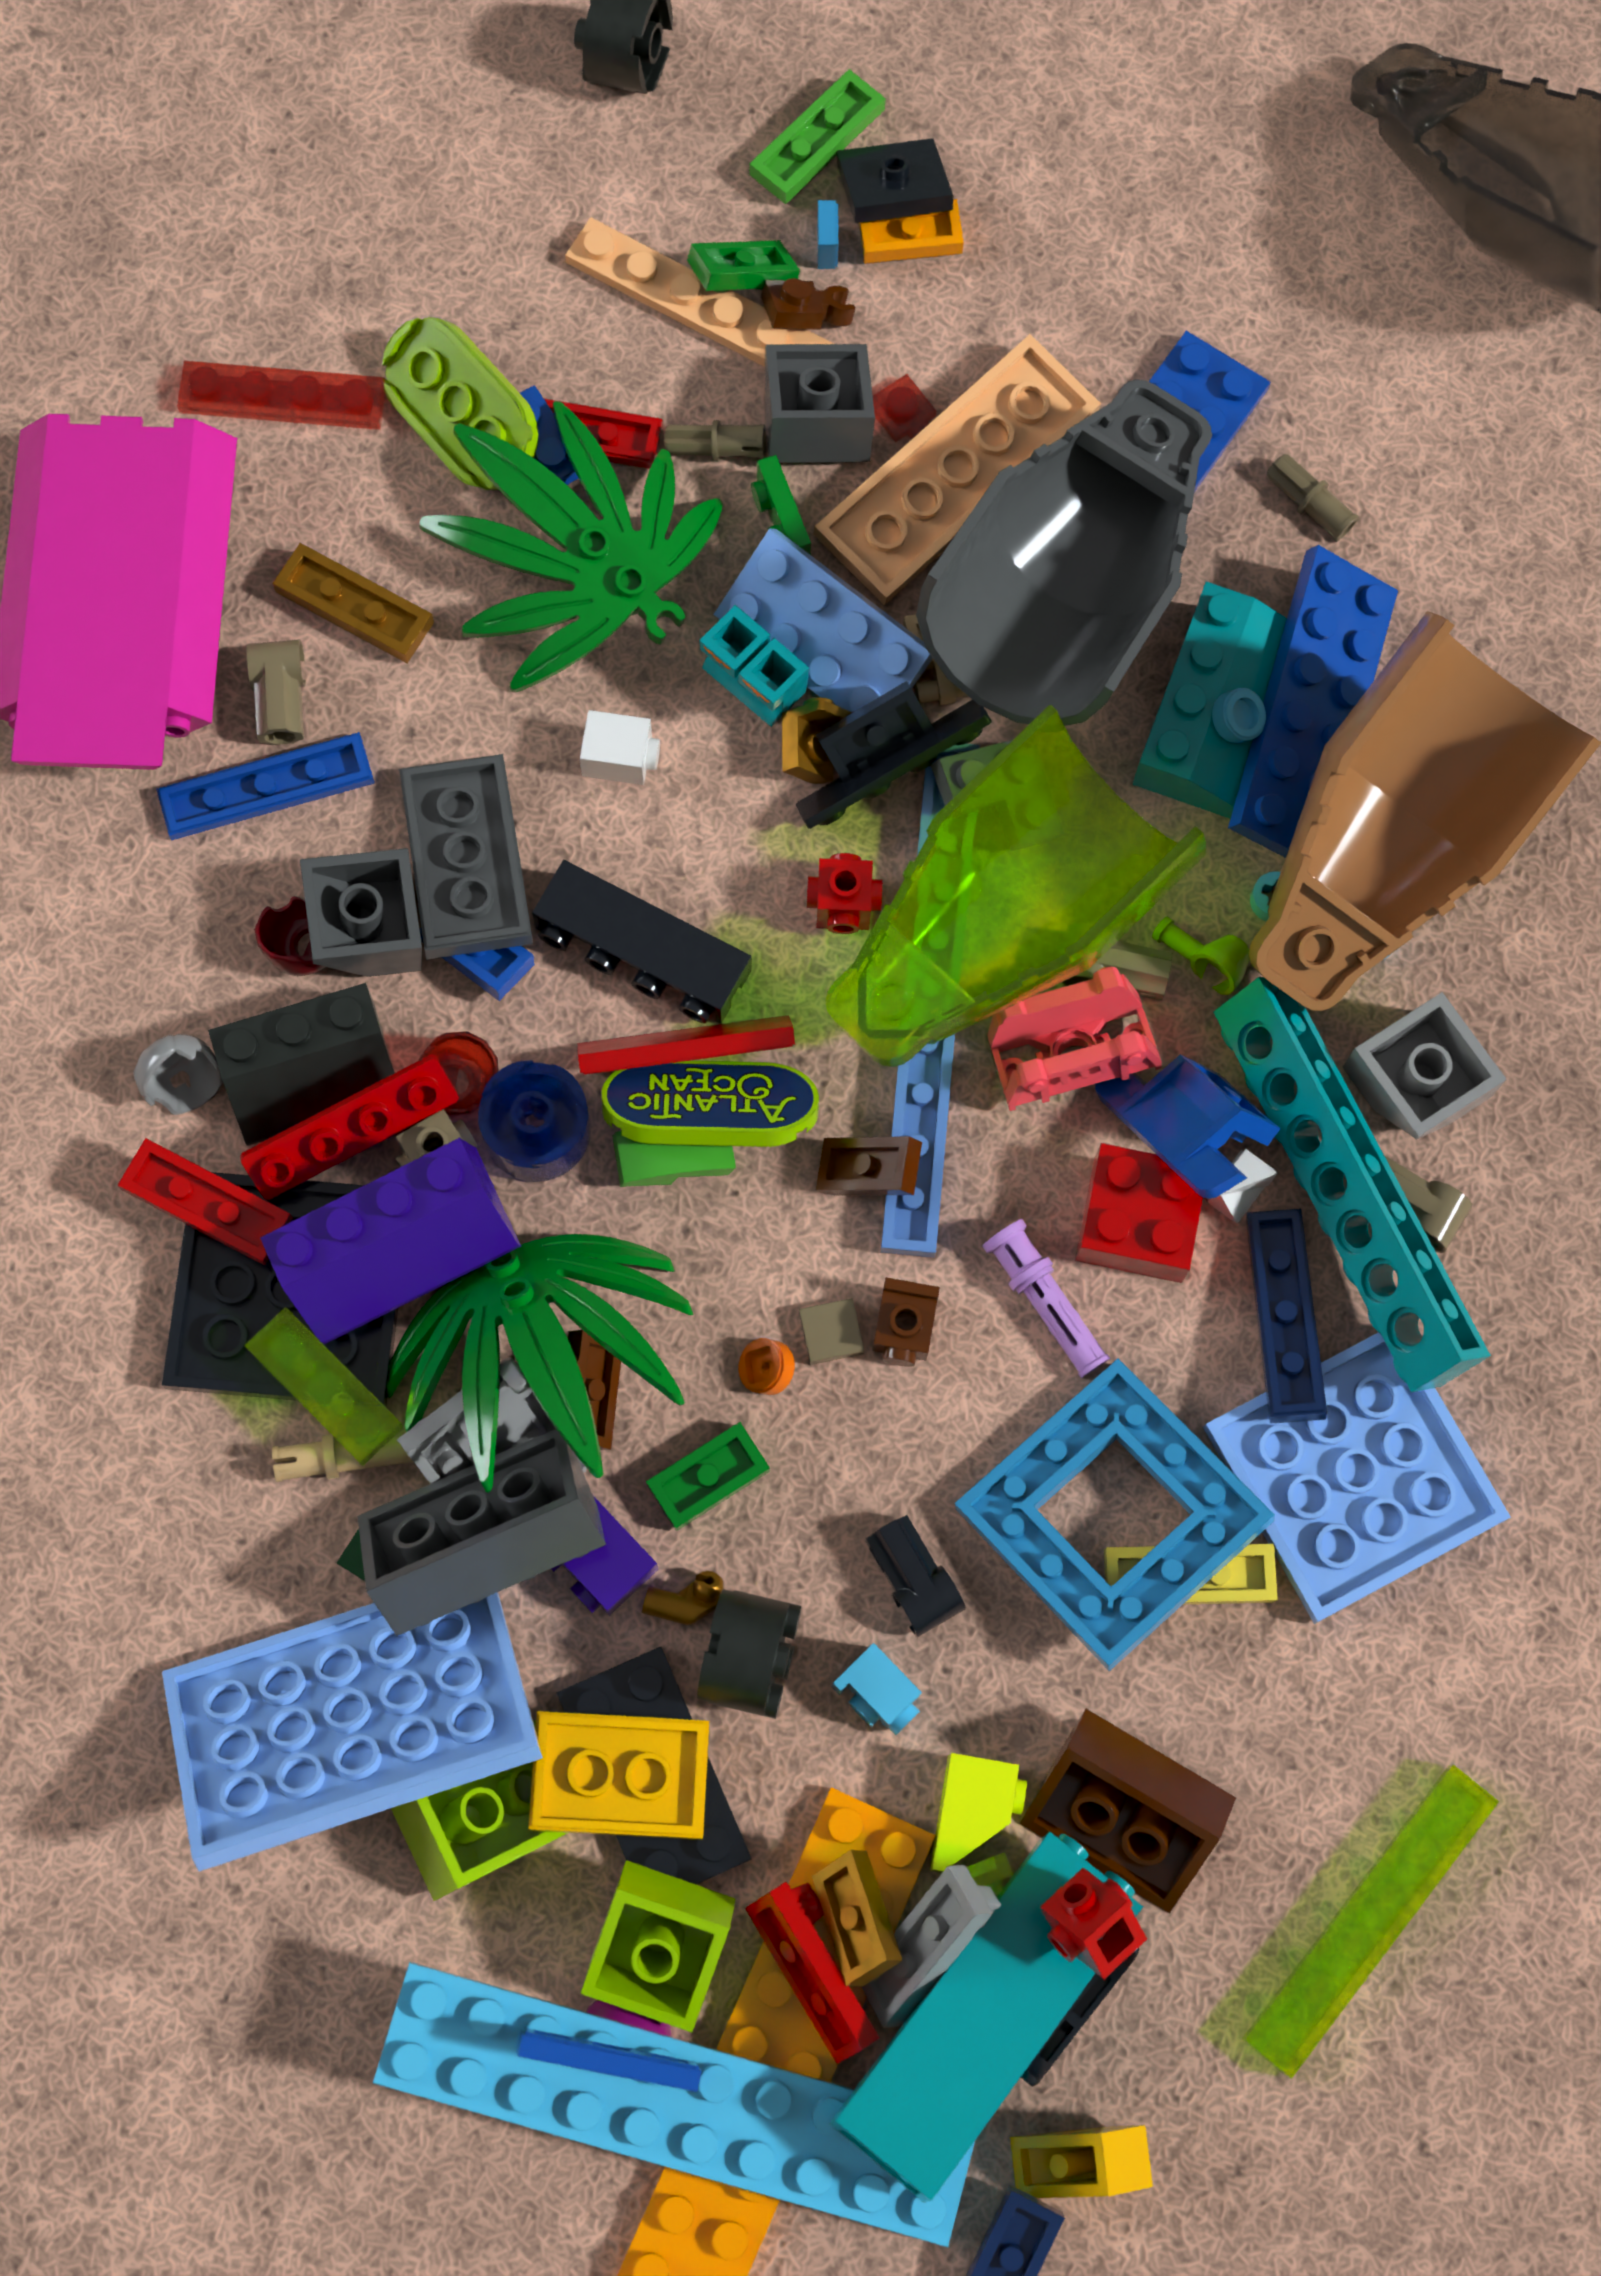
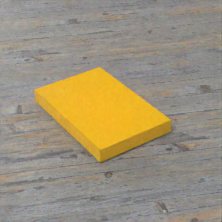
(619, 1775)

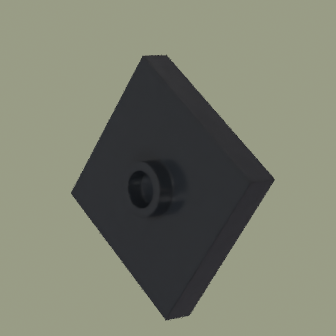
(894, 180)

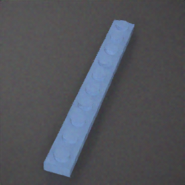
(922, 1105)

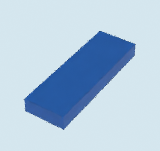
(609, 2059)

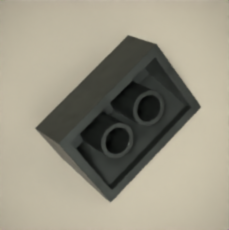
(300, 1060)

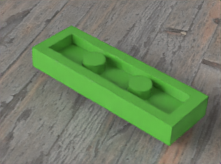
(817, 136)

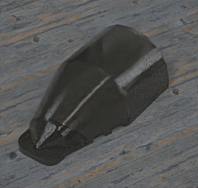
(1498, 158)

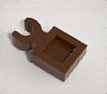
(801, 306)

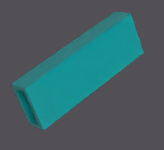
(972, 2031)

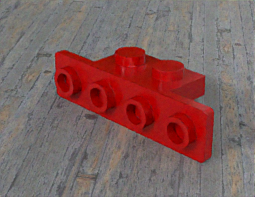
(349, 1127)

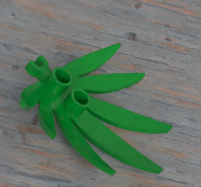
(604, 559)
(517, 1294)

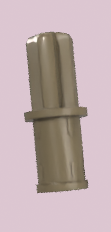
(716, 440)
(1312, 497)

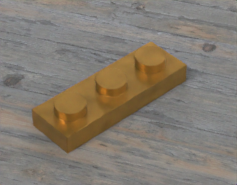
(353, 602)

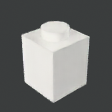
(618, 748)

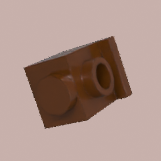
(899, 1345)

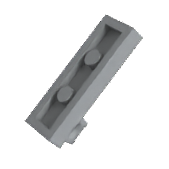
(930, 1942)

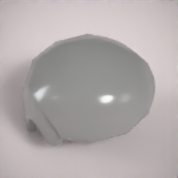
(166, 1059)

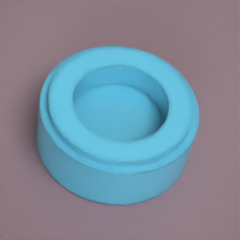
(1239, 715)

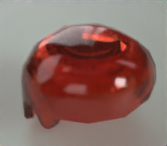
(471, 1056)

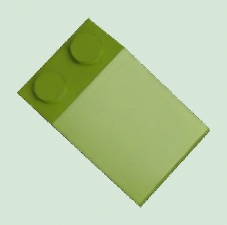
(471, 1829)

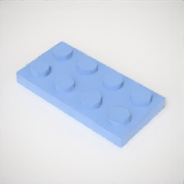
(841, 635)

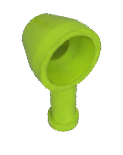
(1226, 954)

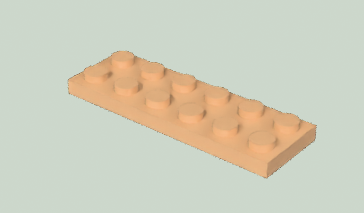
(932, 484)

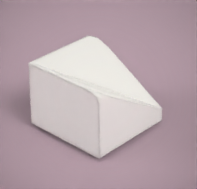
(1239, 1198)

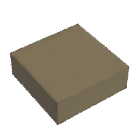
(831, 1331)

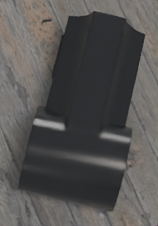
(917, 1582)

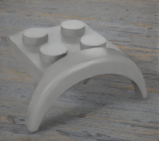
(441, 1440)

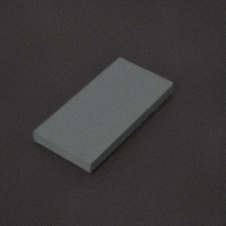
(465, 857)

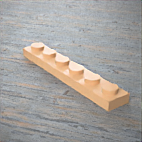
(678, 292)

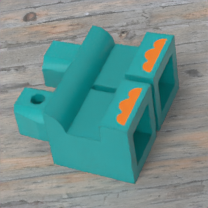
(752, 666)

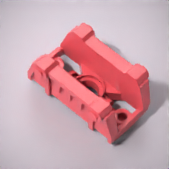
(1067, 1019)

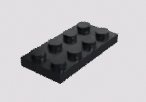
(649, 1690)

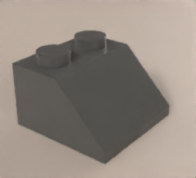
(818, 402)
(362, 912)

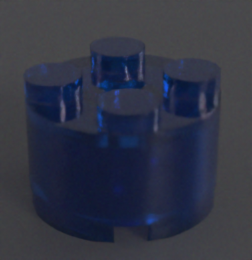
(549, 1095)

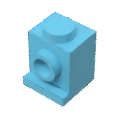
(879, 1690)

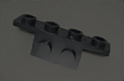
(882, 745)

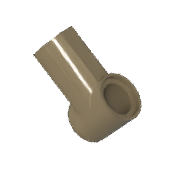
(277, 685)
(1143, 967)
(1436, 1204)

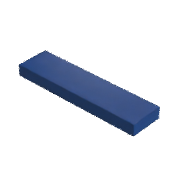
(265, 786)

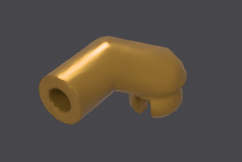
(687, 1605)

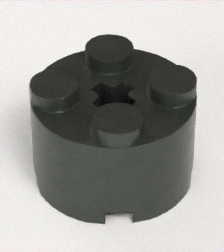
(624, 43)
(748, 1653)

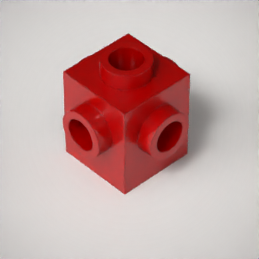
(844, 910)
(1088, 1911)

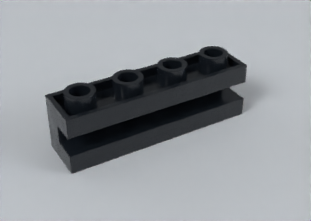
(644, 937)

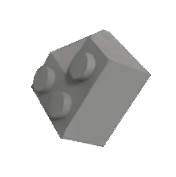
(1424, 1069)

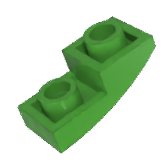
(662, 1163)

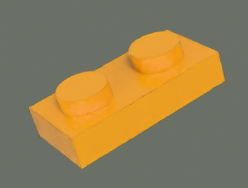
(912, 236)

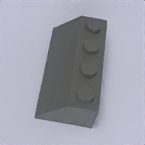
(463, 1544)

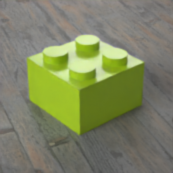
(659, 1946)

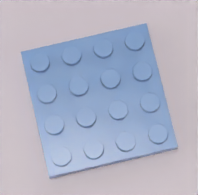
(1365, 1488)

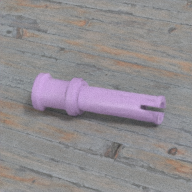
(1033, 1276)

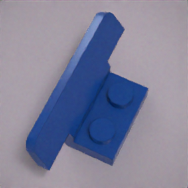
(1186, 1118)

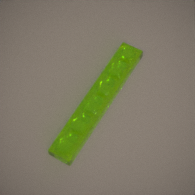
(1370, 1921)

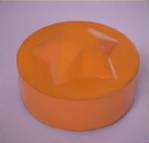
(766, 1366)

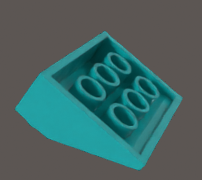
(1225, 649)

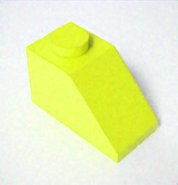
(974, 1806)

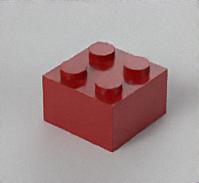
(1138, 1216)

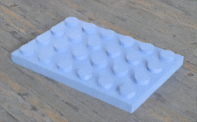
(342, 1724)

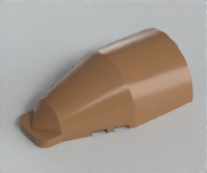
(1410, 811)

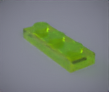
(324, 1386)

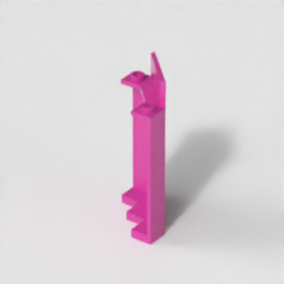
(113, 588)

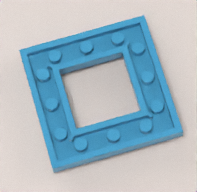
(1115, 1617)

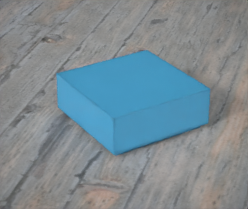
(827, 234)

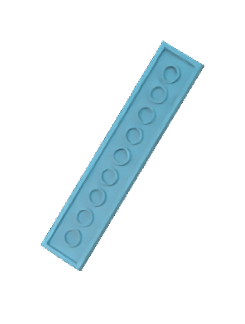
(741, 2128)

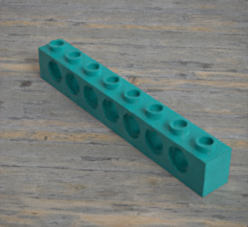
(1372, 1191)

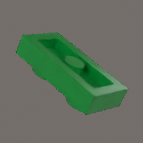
(740, 264)
(774, 495)
(708, 1476)

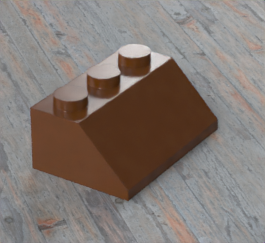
(1130, 1809)

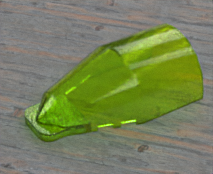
(1006, 898)

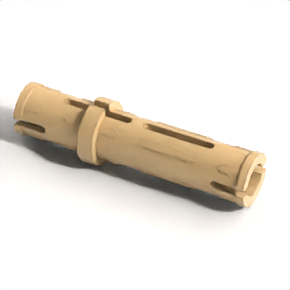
(330, 1458)

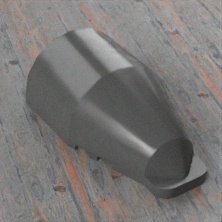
(1068, 561)

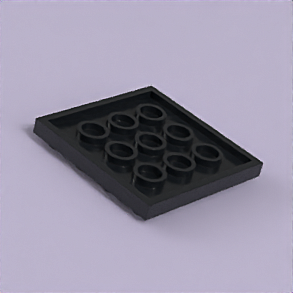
(230, 1297)

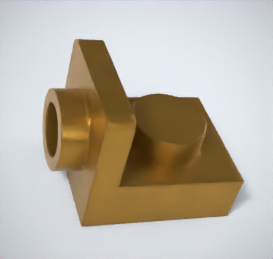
(801, 750)

